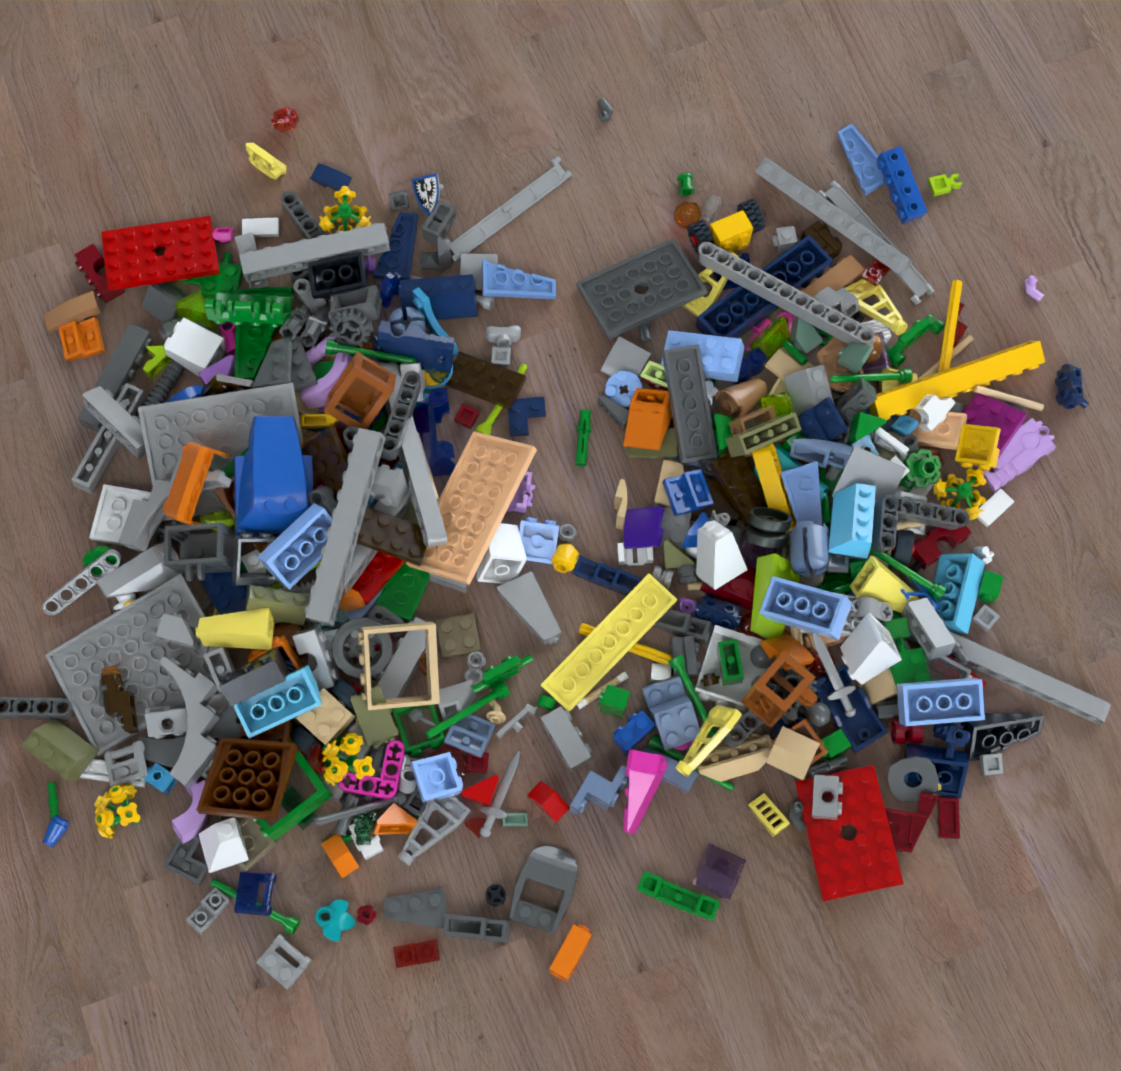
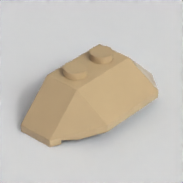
(731, 762)

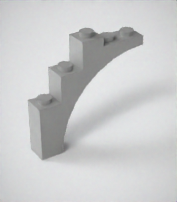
(148, 513)
(198, 748)

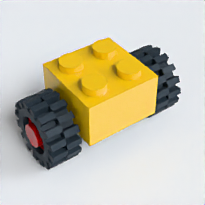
(731, 232)

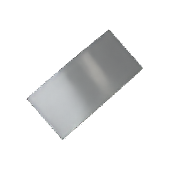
(208, 911)

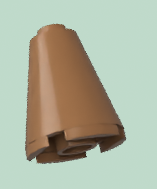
(740, 398)

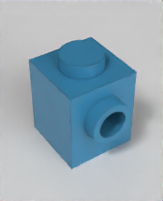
(160, 779)

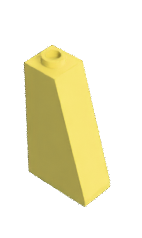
(882, 584)
(238, 630)

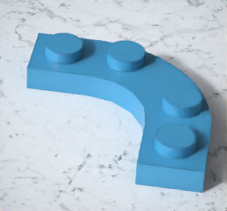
(423, 305)

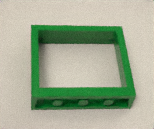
(304, 809)

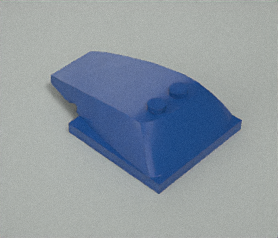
(271, 477)

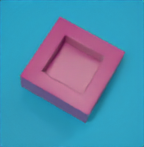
(223, 234)

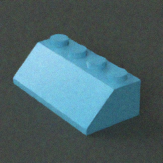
(852, 521)
(962, 578)
(279, 703)

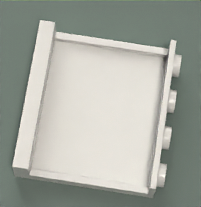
(730, 694)

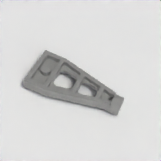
(455, 813)

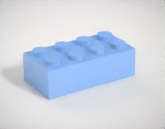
(719, 355)
(297, 547)
(805, 607)
(940, 701)

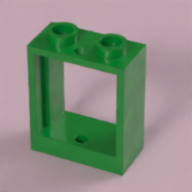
(418, 748)

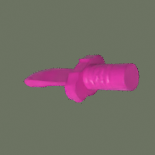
(757, 330)

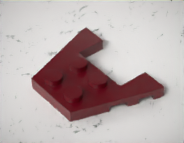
(907, 826)

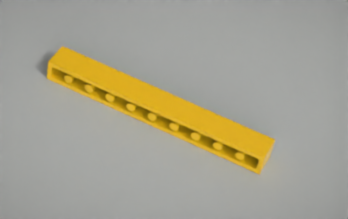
(958, 379)

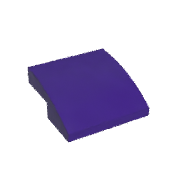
(643, 527)

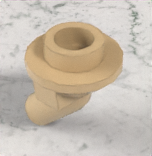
(496, 715)

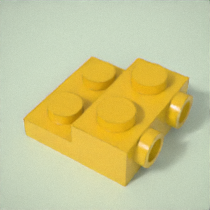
(978, 446)

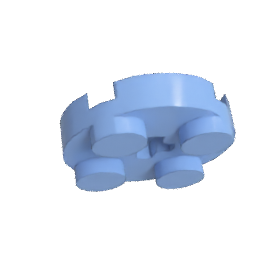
(620, 379)

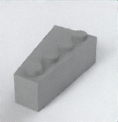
(389, 486)

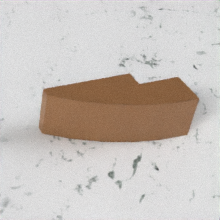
(72, 310)

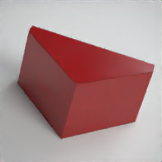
(482, 792)
(548, 801)

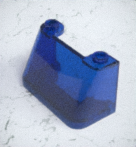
(426, 416)

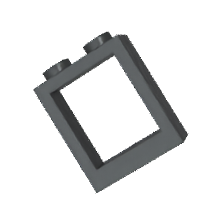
(363, 300)
(250, 578)

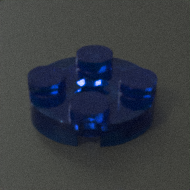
(390, 287)

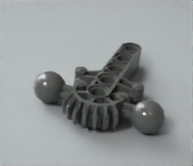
(817, 715)

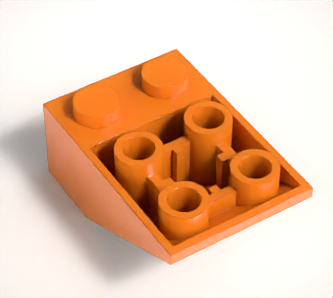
(648, 419)

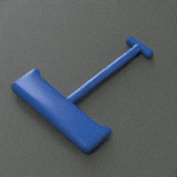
(923, 592)

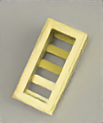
(763, 819)

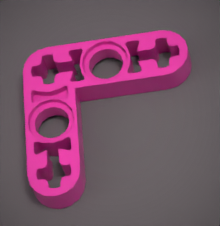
(385, 779)

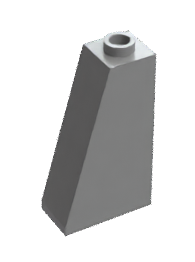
(530, 606)

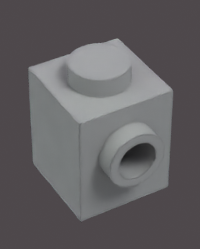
(784, 239)

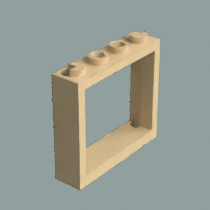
(431, 664)

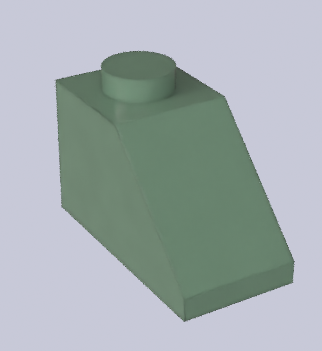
(804, 335)
(854, 356)

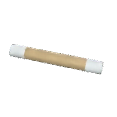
(595, 694)

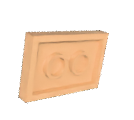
(944, 435)

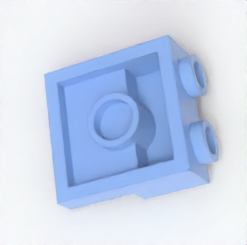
(539, 539)
(437, 777)

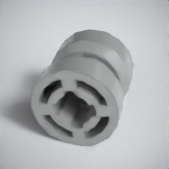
(663, 576)

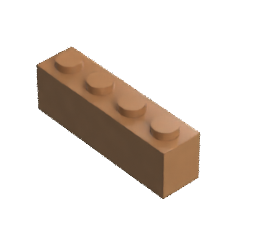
(844, 274)

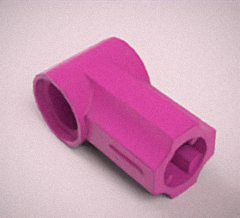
(229, 337)

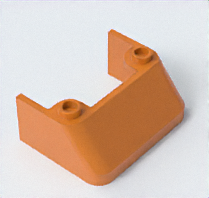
(189, 482)

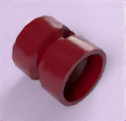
(913, 734)

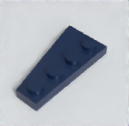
(401, 248)

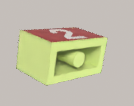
(655, 376)

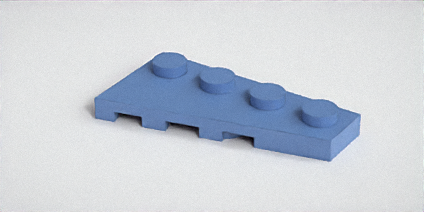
(861, 159)
(505, 282)
(804, 492)

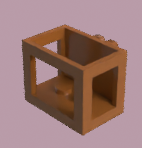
(361, 391)
(770, 706)

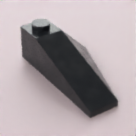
(999, 731)

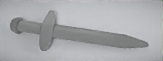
(840, 691)
(494, 811)

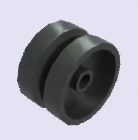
(768, 527)

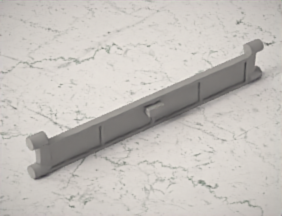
(509, 210)
(912, 278)

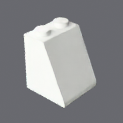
(194, 346)
(717, 555)
(503, 557)
(869, 650)

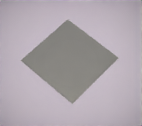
(871, 470)

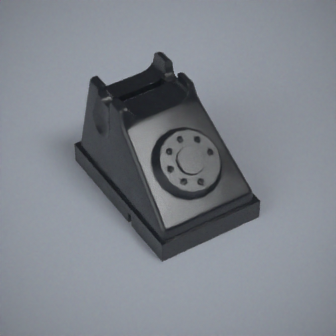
(337, 275)

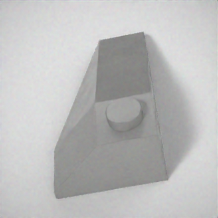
(139, 574)

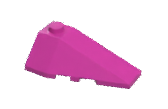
(644, 775)

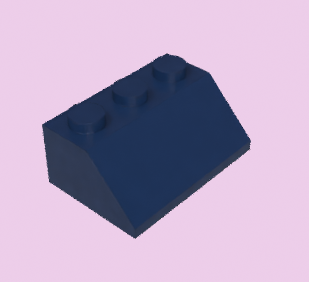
(952, 770)

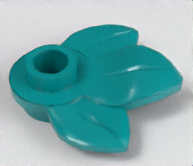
(338, 920)

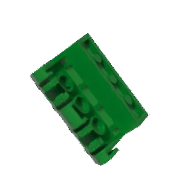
(250, 308)

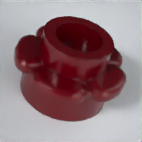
(361, 915)

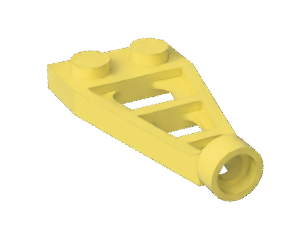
(863, 290)
(703, 303)
(720, 717)

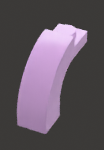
(316, 395)
(191, 822)

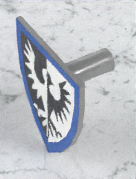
(427, 191)

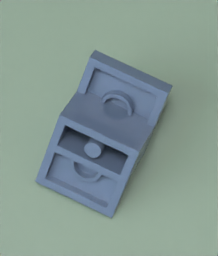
(671, 712)
(599, 791)

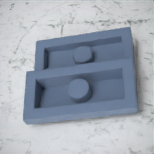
(470, 735)

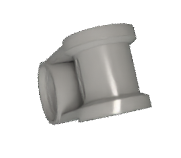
(305, 297)
(878, 609)
(407, 782)

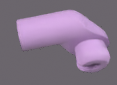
(1030, 288)

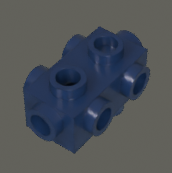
(1070, 387)
(718, 612)
(953, 735)

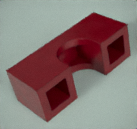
(91, 262)
(927, 551)

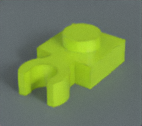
(942, 185)

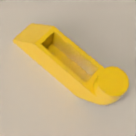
(316, 421)

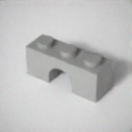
(314, 642)

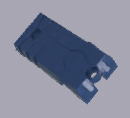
(427, 349)
(863, 721)

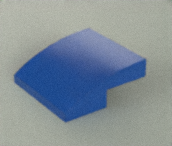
(687, 492)

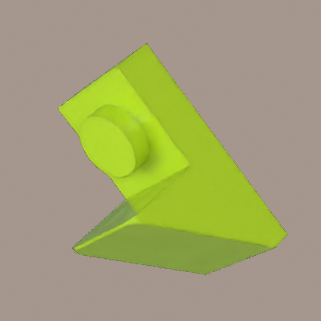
(158, 363)

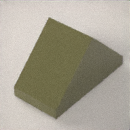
(673, 555)

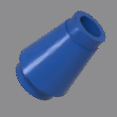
(55, 830)

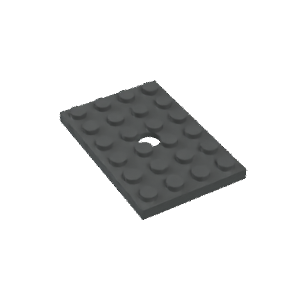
(661, 269)

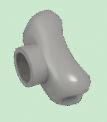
(503, 335)

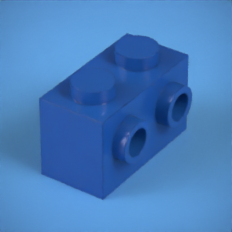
(633, 733)

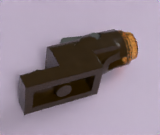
(115, 700)

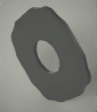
(912, 764)

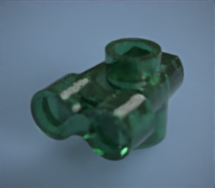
(364, 827)

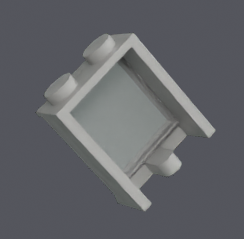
(946, 669)

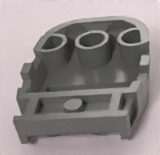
(552, 868)

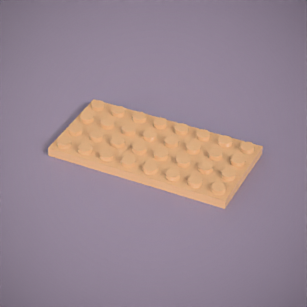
(476, 504)

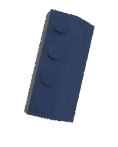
(448, 295)

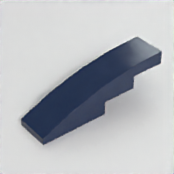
(606, 576)

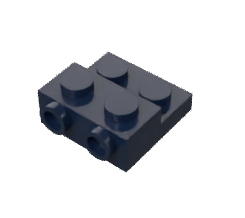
(822, 421)

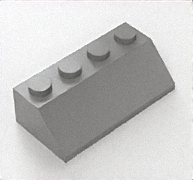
(808, 389)
(115, 419)

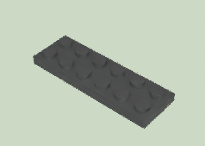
(689, 403)

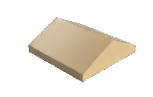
(784, 364)
(792, 753)

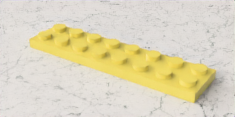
(608, 642)

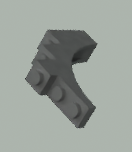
(167, 751)

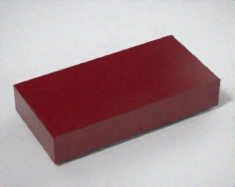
(948, 818)

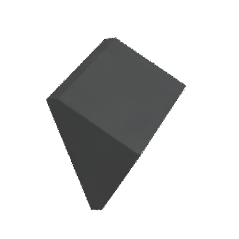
(161, 299)

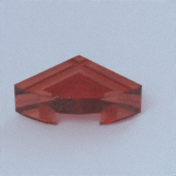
(474, 825)

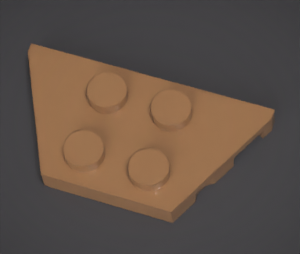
(828, 357)

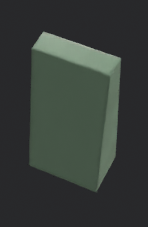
(515, 820)

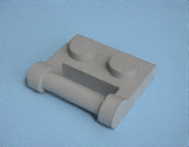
(129, 769)
(279, 967)

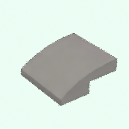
(473, 265)
(625, 357)

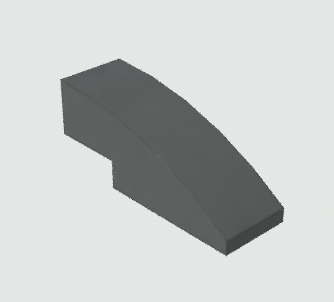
(685, 625)
(477, 928)

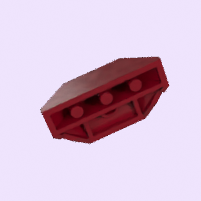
(736, 591)

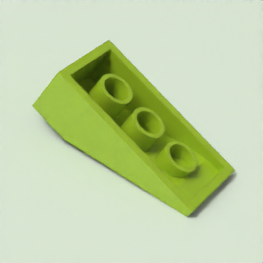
(767, 567)

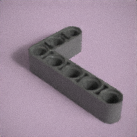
(301, 223)
(395, 423)
(913, 514)
(34, 707)

